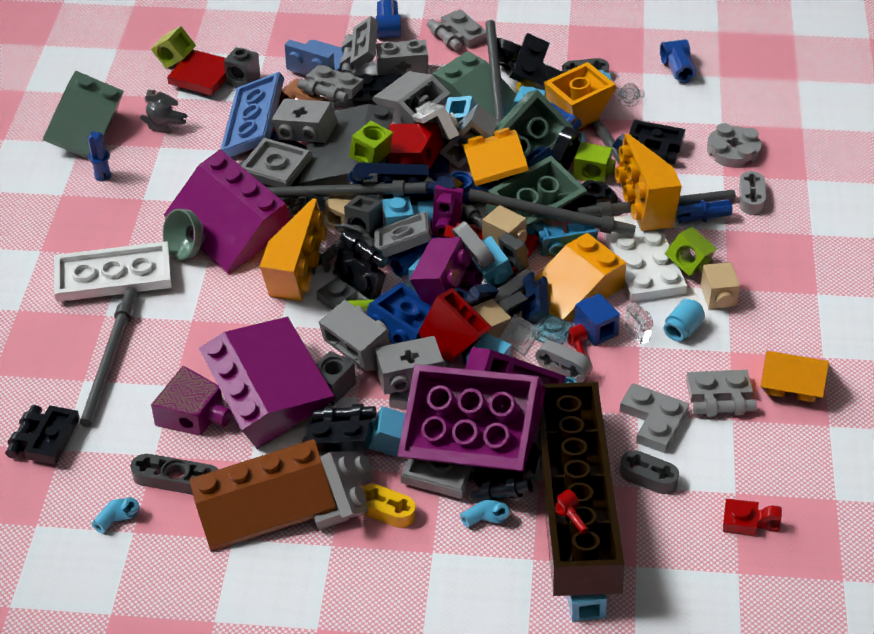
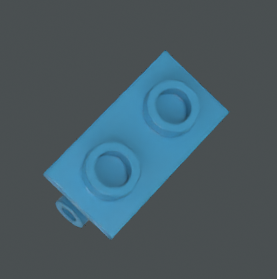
(554, 239)

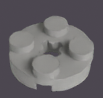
(745, 140)

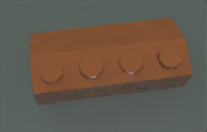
(262, 495)

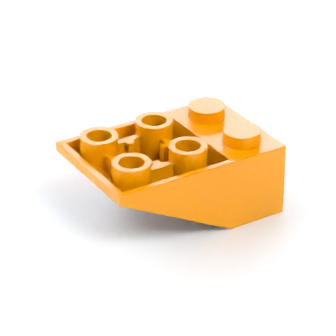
(648, 185)
(294, 253)

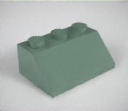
(535, 122)
(543, 184)

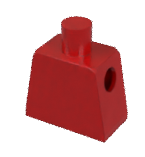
(415, 143)
(453, 324)

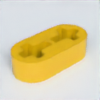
(388, 504)

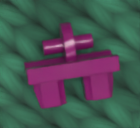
(446, 209)

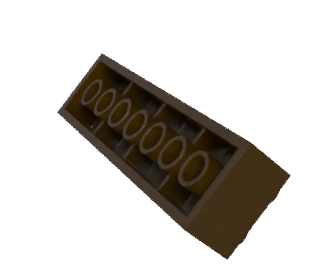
(578, 460)

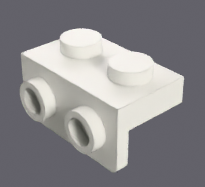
(438, 114)

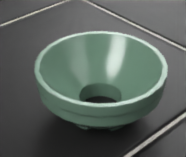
(177, 232)

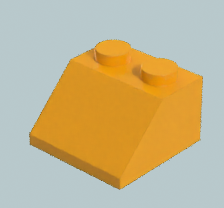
(581, 92)
(495, 156)
(795, 375)

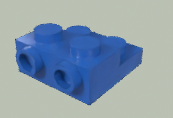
(400, 312)

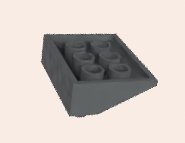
(331, 159)

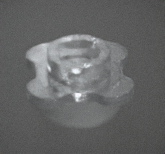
(629, 94)

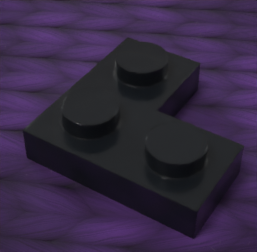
(529, 63)

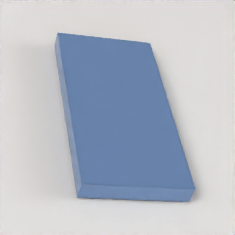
(252, 114)

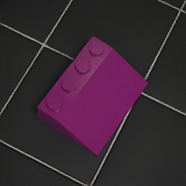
(234, 209)
(266, 378)
(471, 417)

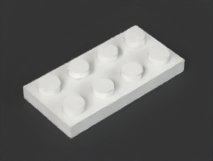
(648, 269)
(111, 271)

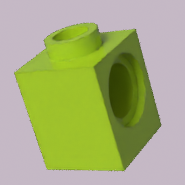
(173, 47)
(371, 143)
(593, 162)
(680, 252)

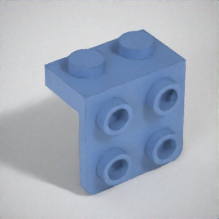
(305, 57)

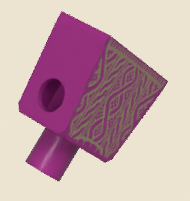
(190, 404)

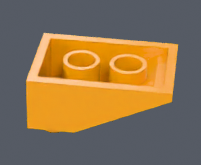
(581, 272)

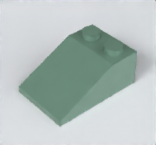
(471, 77)
(83, 108)

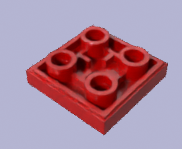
(199, 73)

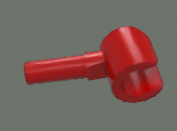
(577, 335)
(566, 506)

